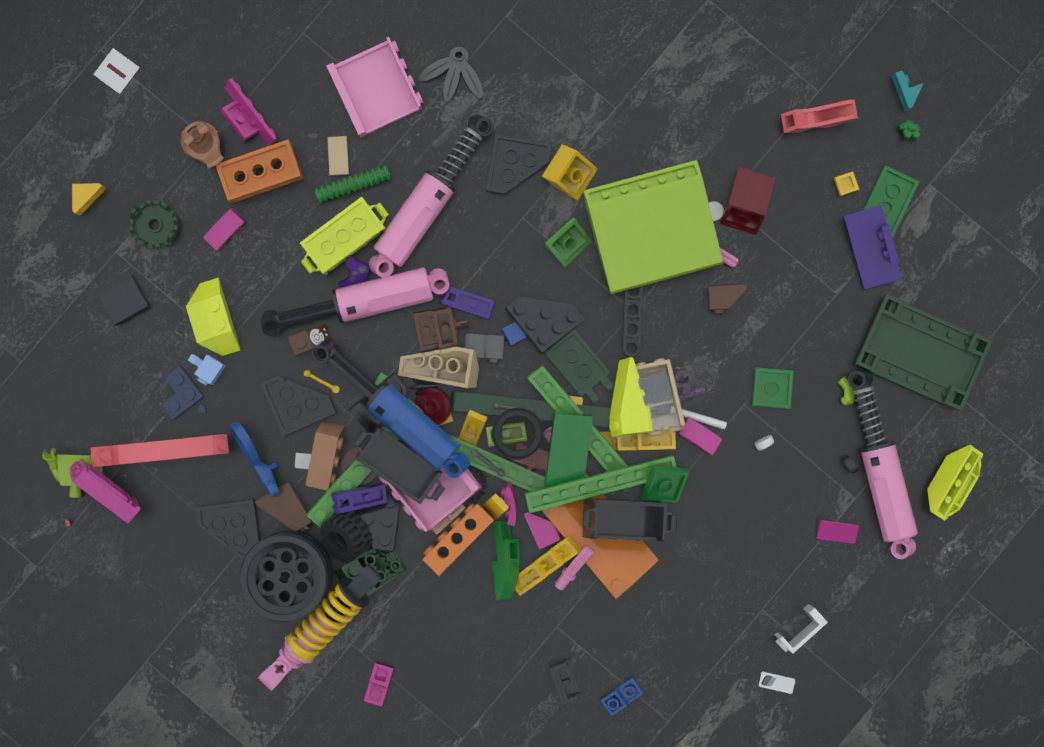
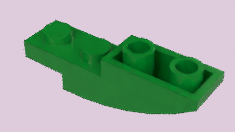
(508, 555)

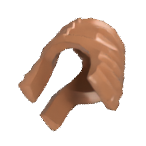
(202, 143)

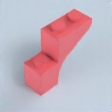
(819, 117)

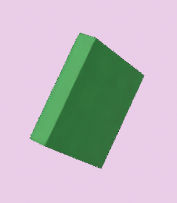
(772, 388)
(665, 484)

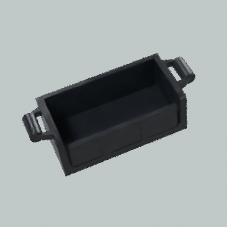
(398, 465)
(626, 520)

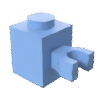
(208, 369)

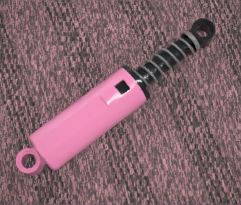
(425, 202)
(884, 472)

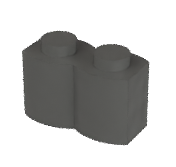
(486, 346)

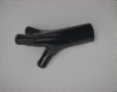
(422, 385)

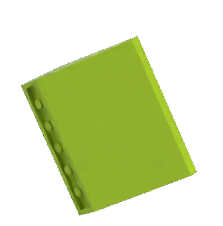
(653, 227)

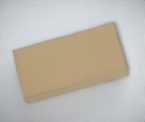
(338, 156)

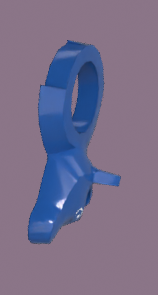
(262, 471)

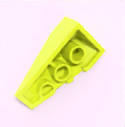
(628, 410)

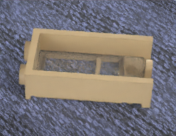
(661, 396)

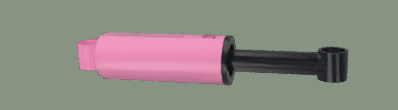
(364, 299)

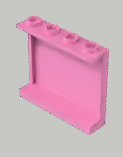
(375, 87)
(432, 512)

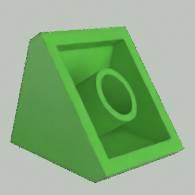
(568, 242)

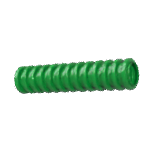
(352, 184)

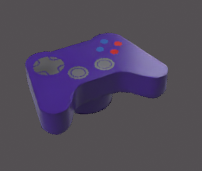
(357, 272)

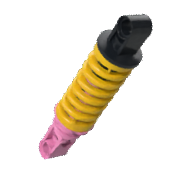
(322, 625)

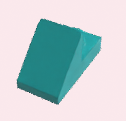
(907, 95)

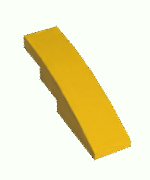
(641, 442)
(546, 564)

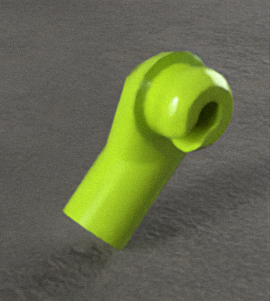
(848, 397)

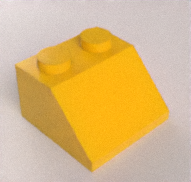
(570, 172)

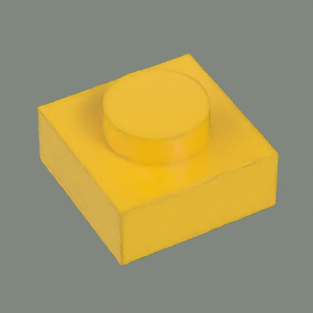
(846, 183)

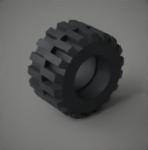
(346, 536)

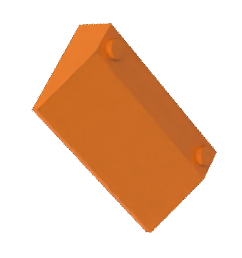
(613, 561)

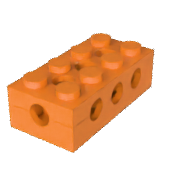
(248, 165)
(438, 562)

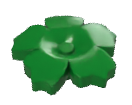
(910, 129)

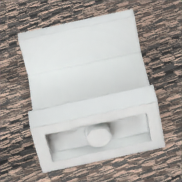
(817, 623)

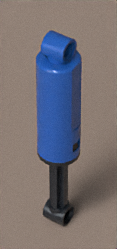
(399, 415)

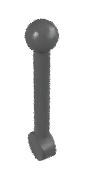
(496, 406)
(500, 472)

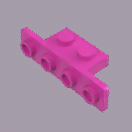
(244, 117)

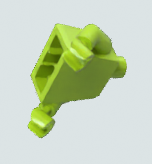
(60, 468)

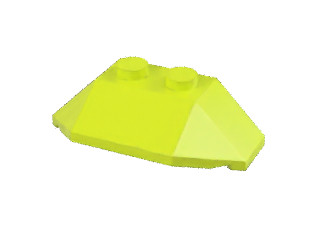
(212, 319)
(954, 481)

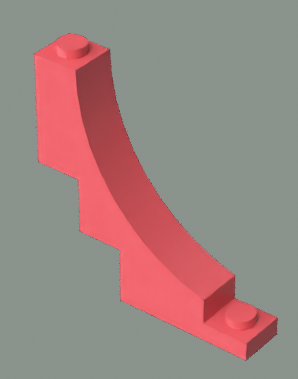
(159, 450)

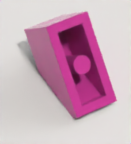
(542, 530)

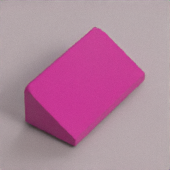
(837, 531)

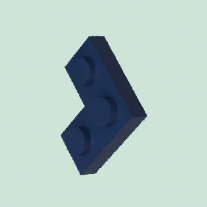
(186, 393)

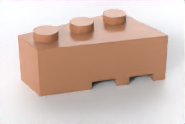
(325, 455)

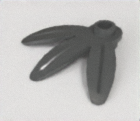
(452, 78)

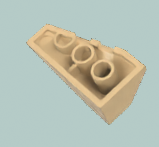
(446, 366)

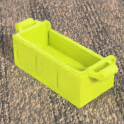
(343, 236)

